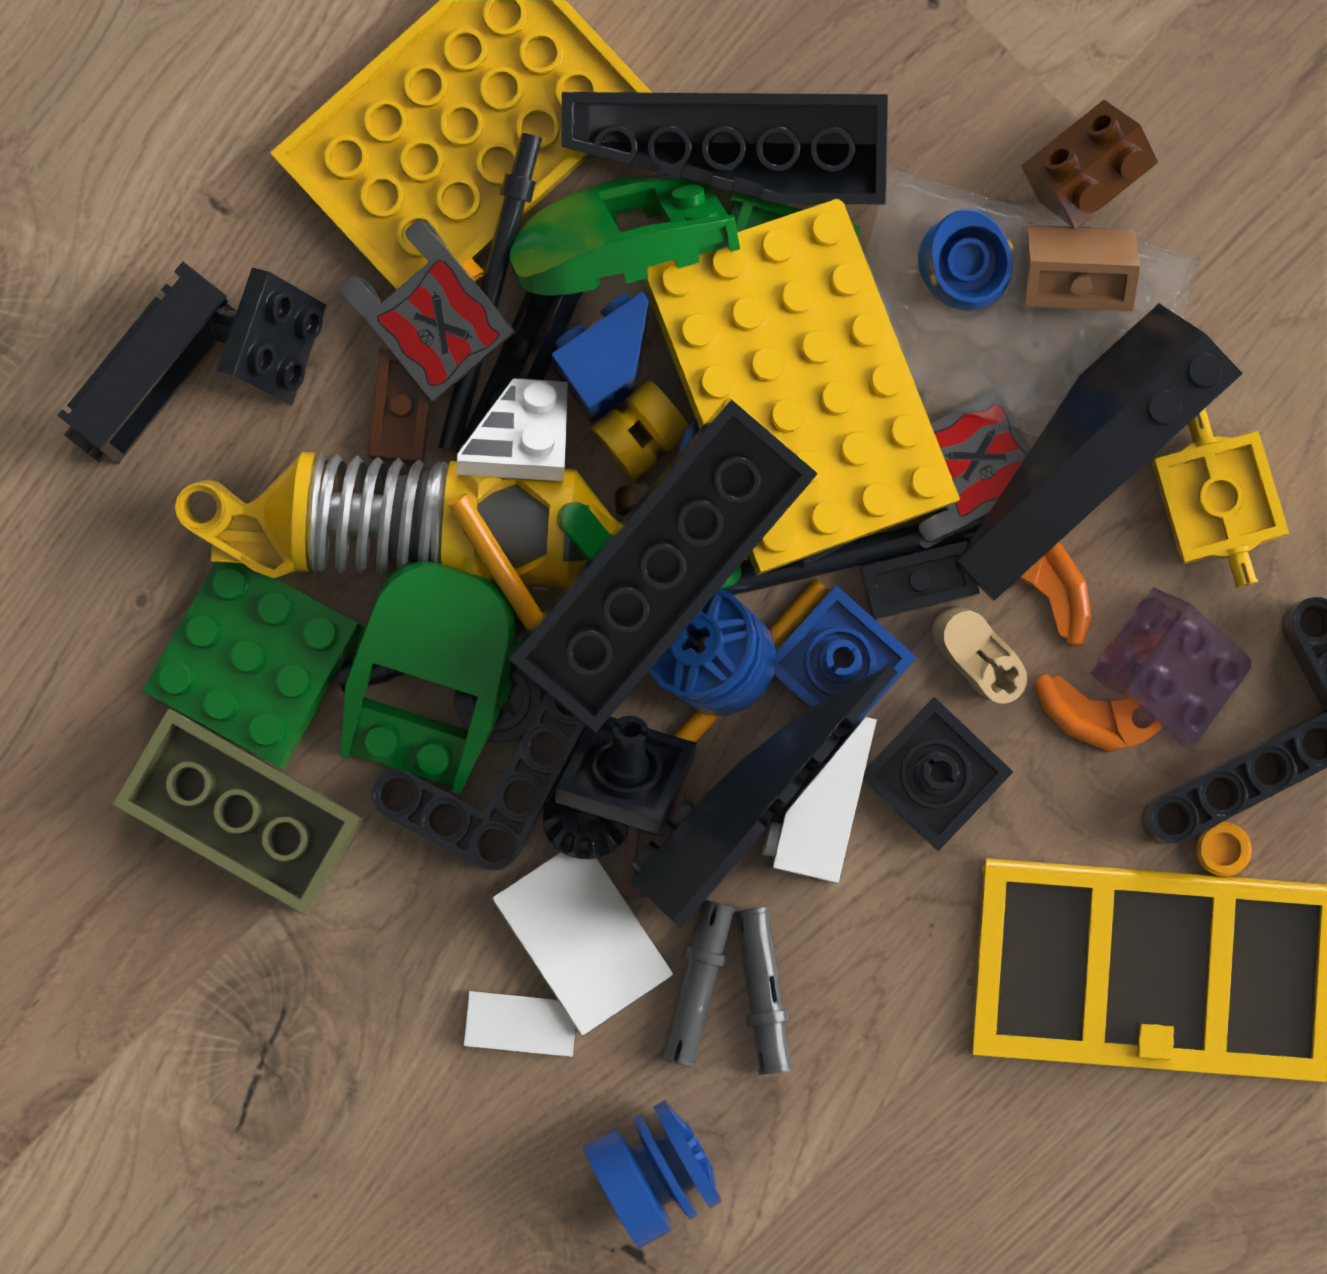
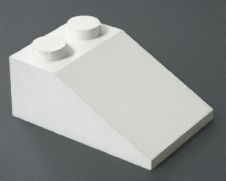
(819, 820)

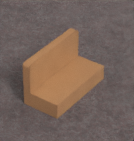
(1081, 268)

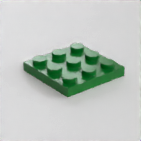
(253, 660)

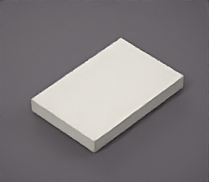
(582, 938)

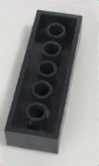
(662, 564)

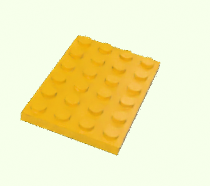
(442, 122)
(813, 358)

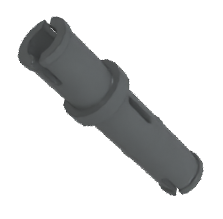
(698, 982)
(764, 991)

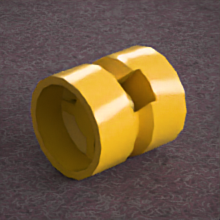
(654, 416)

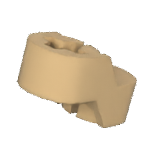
(999, 671)

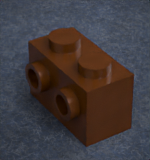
(1089, 164)

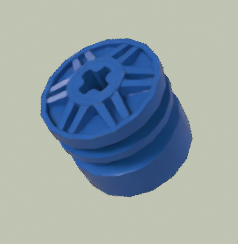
(731, 669)
(652, 1173)

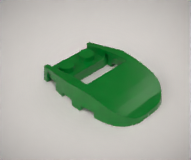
(578, 240)
(445, 631)

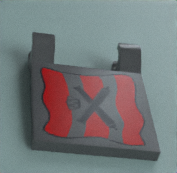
(436, 320)
(981, 464)

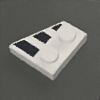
(520, 434)

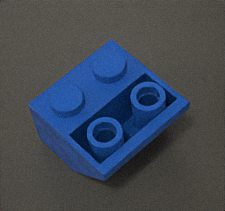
(606, 358)

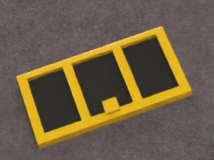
(1152, 970)

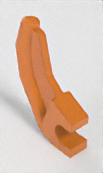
(1066, 591)
(1095, 722)

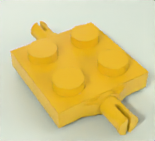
(1220, 498)

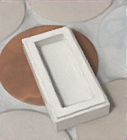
(518, 1024)

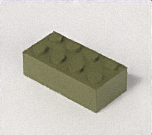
(239, 812)

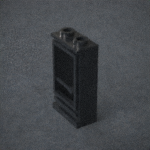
(145, 368)

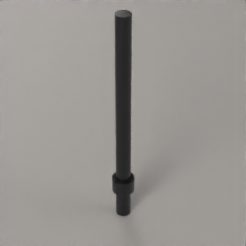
(517, 190)

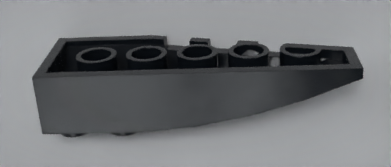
(742, 142)
(1096, 440)
(737, 809)

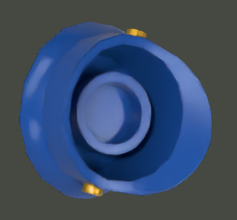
(966, 260)

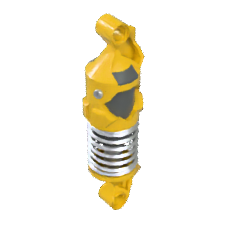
(410, 517)

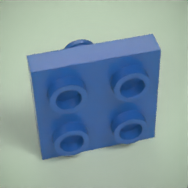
(836, 649)

